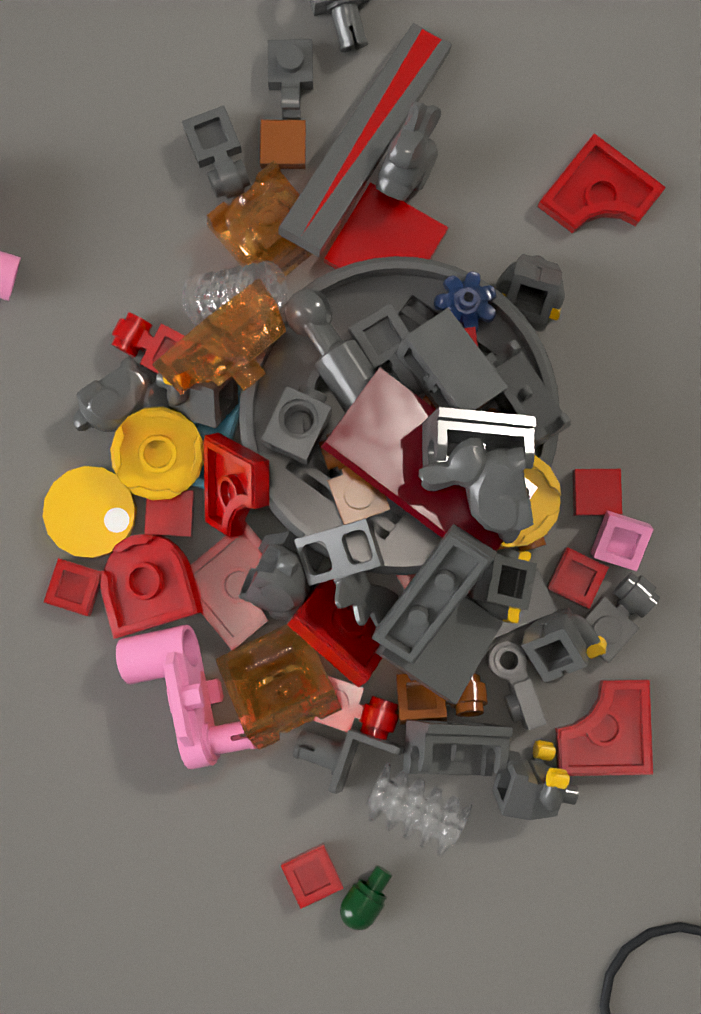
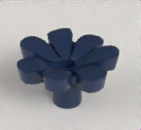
(467, 312)

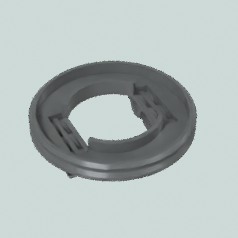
(301, 492)

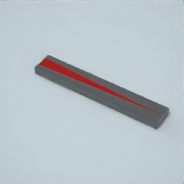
(364, 140)

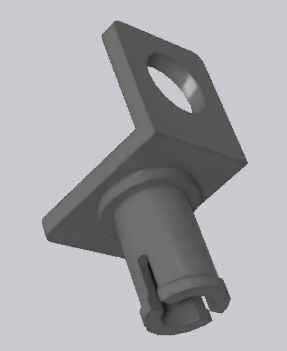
(346, 20)
(338, 755)

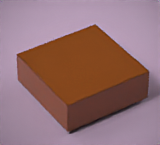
(283, 143)

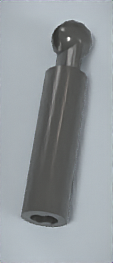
(340, 361)

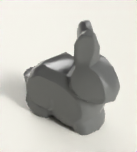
(410, 154)
(116, 396)
(492, 485)
(277, 583)

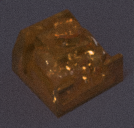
(252, 222)
(226, 342)
(276, 685)

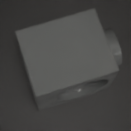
(297, 446)

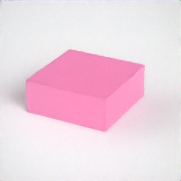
(621, 540)

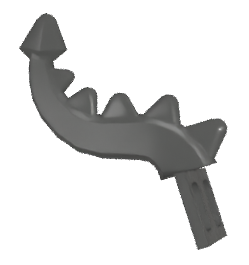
(350, 577)

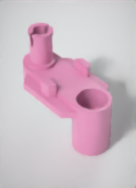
(178, 659)

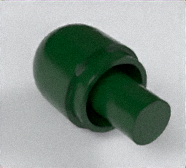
(365, 900)

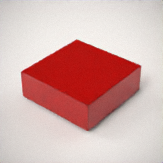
(596, 491)
(171, 516)
(577, 578)
(73, 587)
(312, 875)

